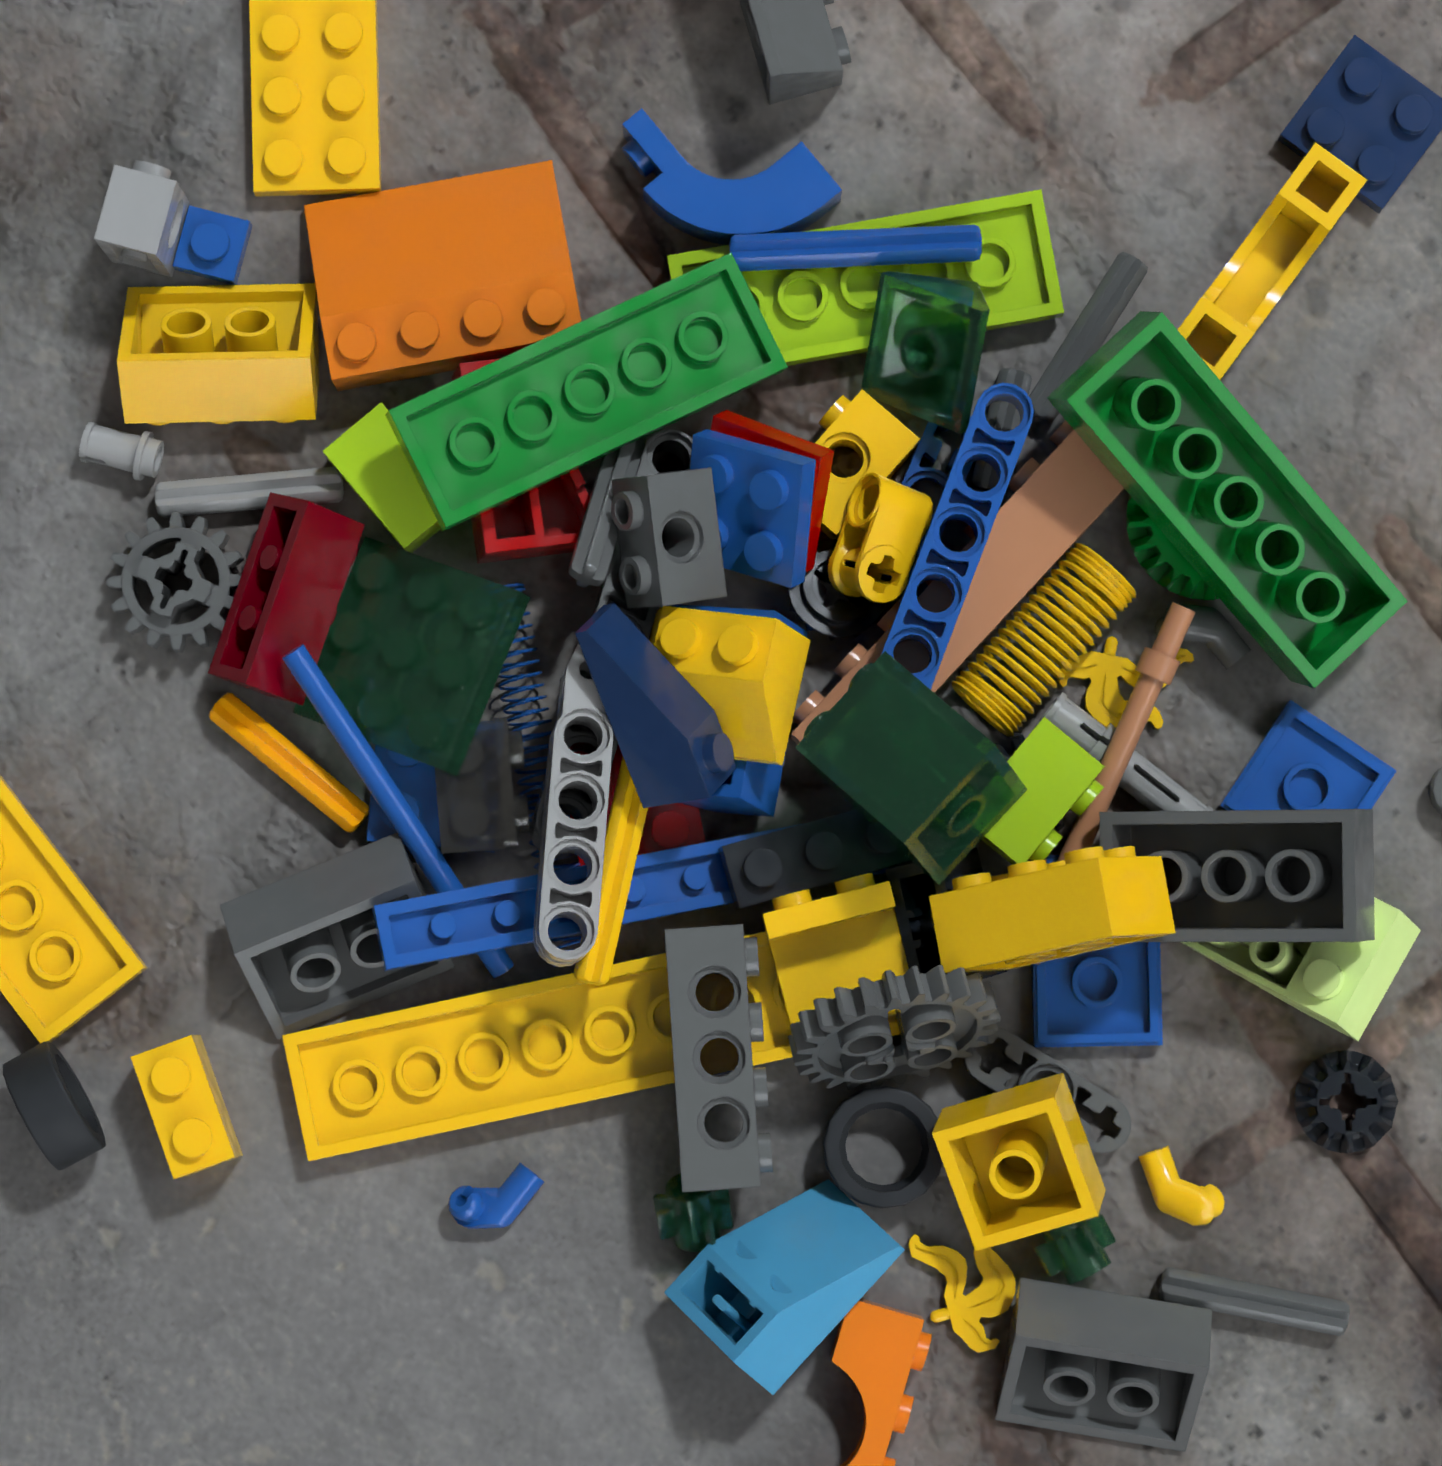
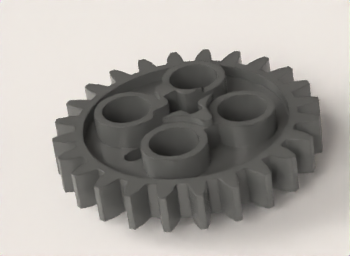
(936, 1018)

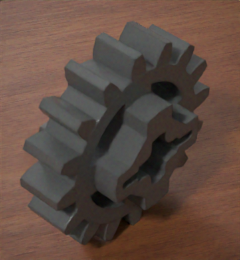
(186, 554)

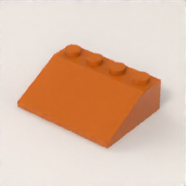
(440, 273)

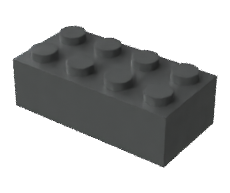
(1258, 872)

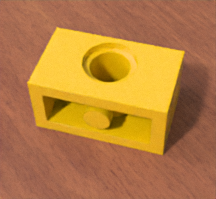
(875, 436)

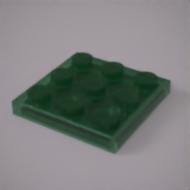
(417, 652)

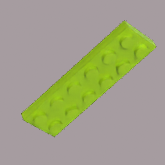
(832, 309)

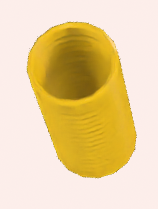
(1100, 578)

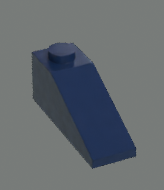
(656, 715)

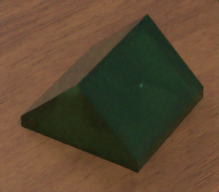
(926, 347)

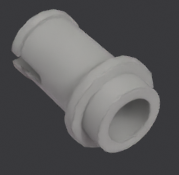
(122, 450)

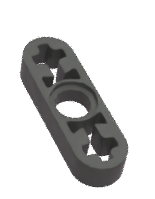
(1095, 1101)

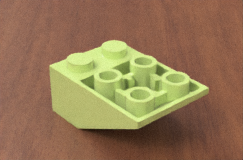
(1325, 980)

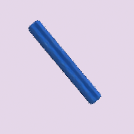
(856, 247)

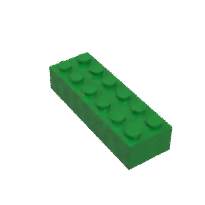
(1227, 498)

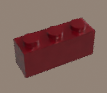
(286, 595)

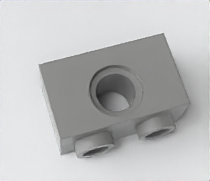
(142, 218)

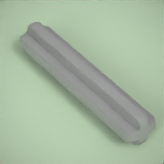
(246, 491)

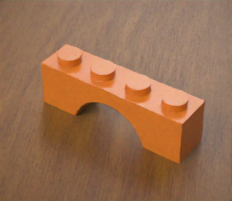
(877, 1352)

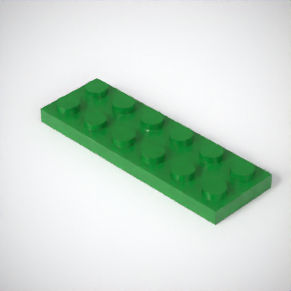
(586, 391)

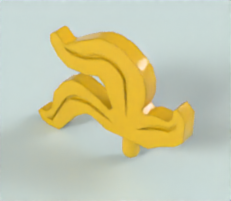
(1103, 693)
(987, 1300)

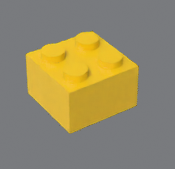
(1019, 1162)

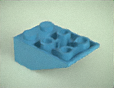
(784, 1281)

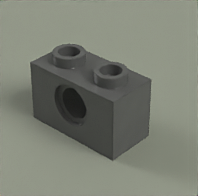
(692, 558)

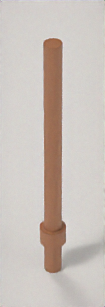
(1156, 667)

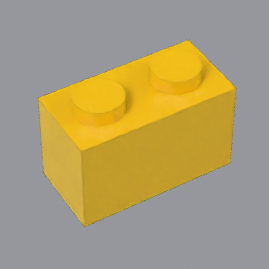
(186, 1106)

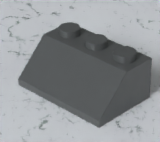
(795, 46)
(314, 936)
(1104, 1364)

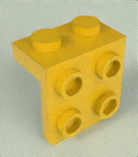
(833, 941)

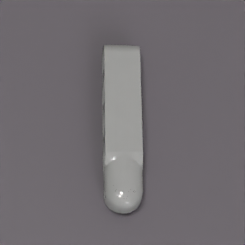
(585, 837)

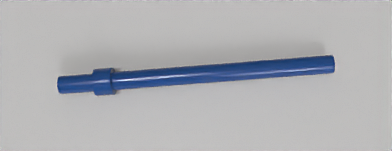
(381, 786)

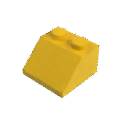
(743, 670)

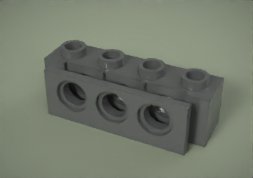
(703, 1159)

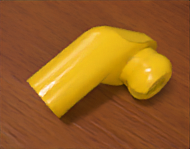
(1177, 1196)

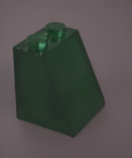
(911, 766)

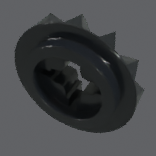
(842, 617)
(1325, 1124)

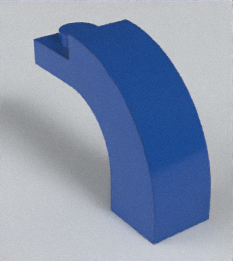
(714, 209)

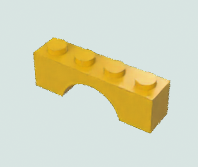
(1270, 258)

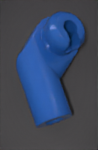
(494, 1206)

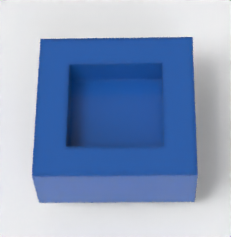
(212, 245)

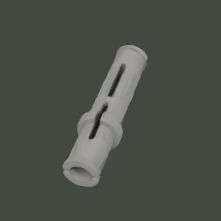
(1141, 778)

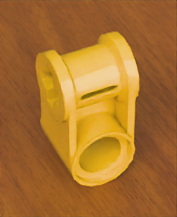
(879, 533)

